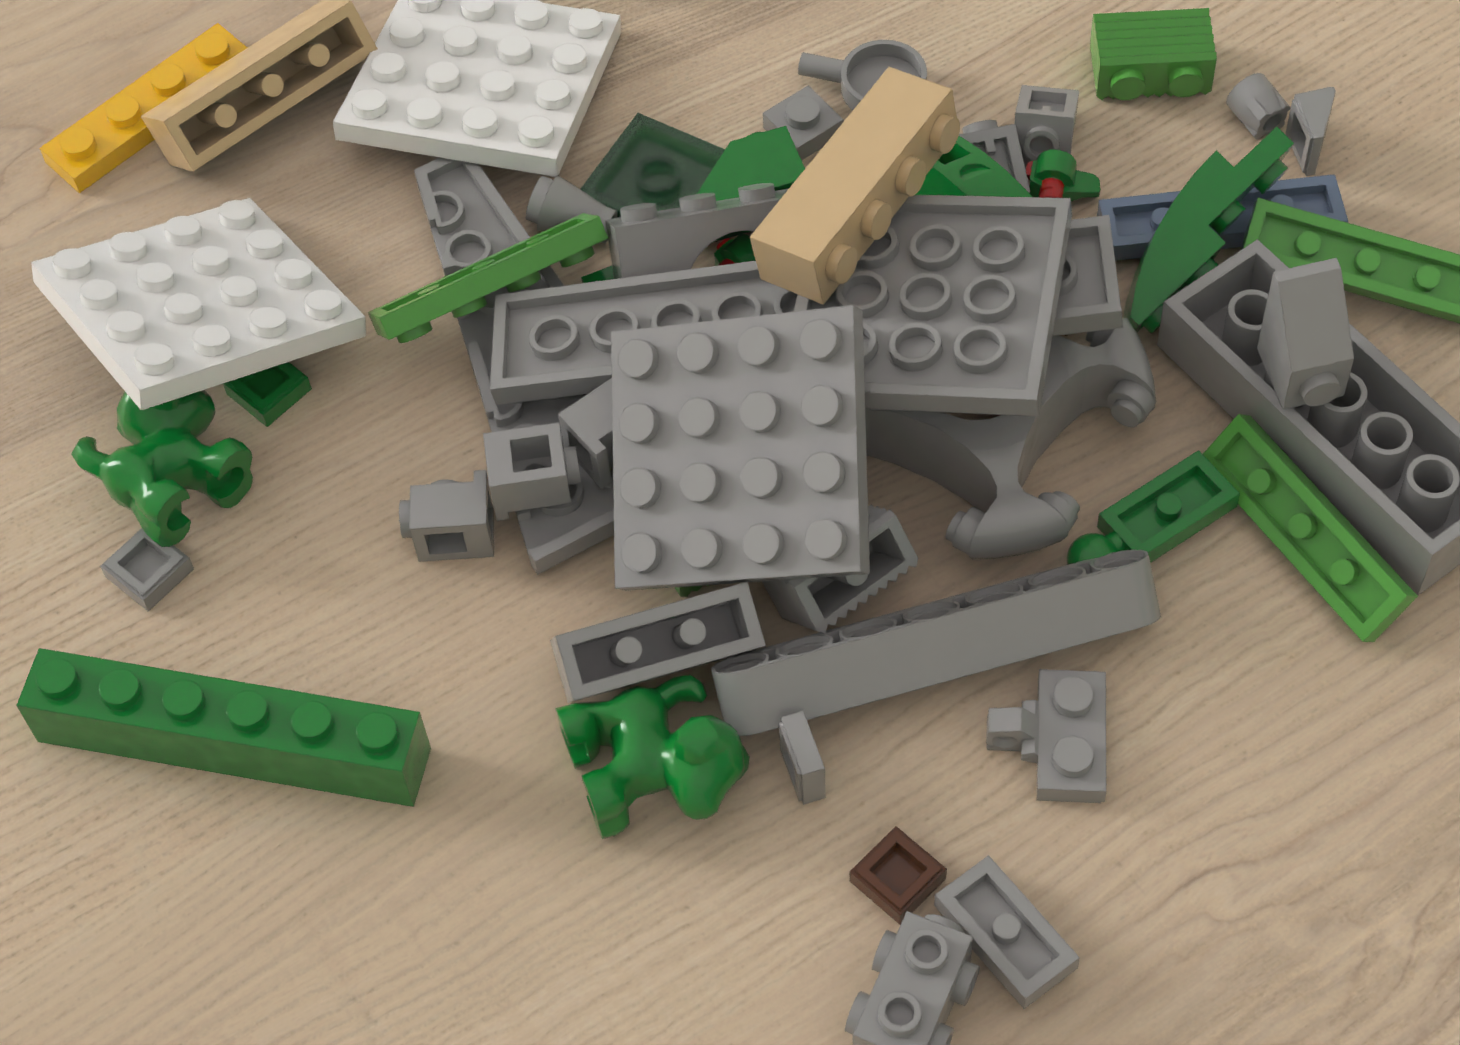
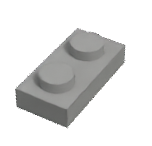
(1007, 931)

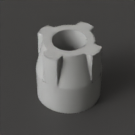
(1258, 105)

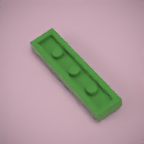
(1370, 260)
(466, 288)
(1309, 529)

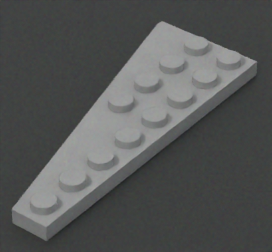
(468, 225)

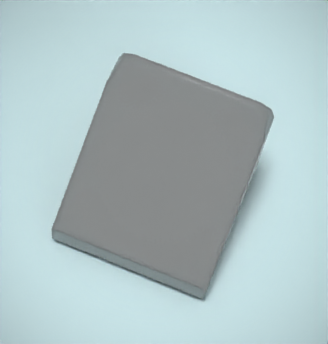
(1308, 125)

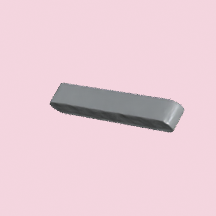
(937, 641)

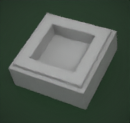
(146, 569)
(802, 758)

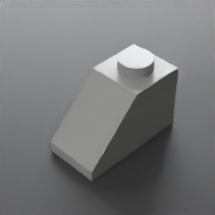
(1307, 335)

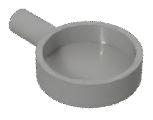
(863, 67)

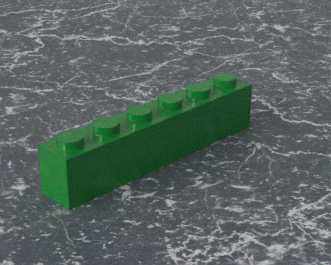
(226, 726)

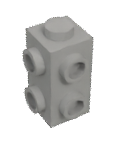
(917, 984)

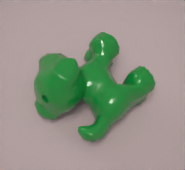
(166, 462)
(693, 762)

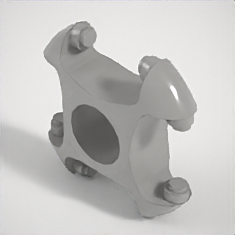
(994, 456)

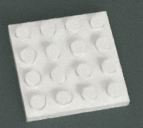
(480, 81)
(197, 302)

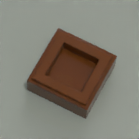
(897, 874)

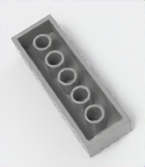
(1375, 453)

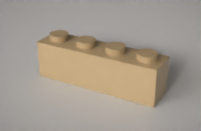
(259, 83)
(855, 185)

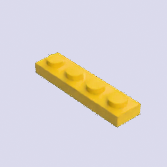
(116, 127)

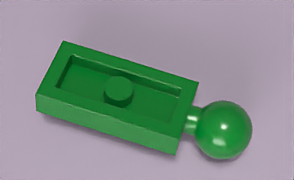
(1160, 512)

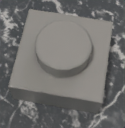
(806, 118)

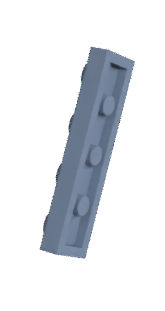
(1137, 217)

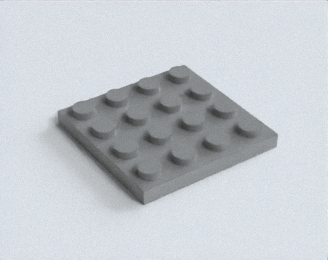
(960, 303)
(740, 450)

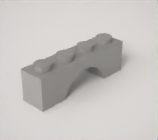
(673, 238)

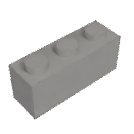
(657, 642)

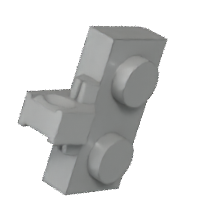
(1060, 734)

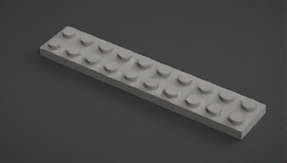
(560, 336)

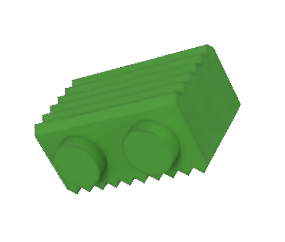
(1153, 53)

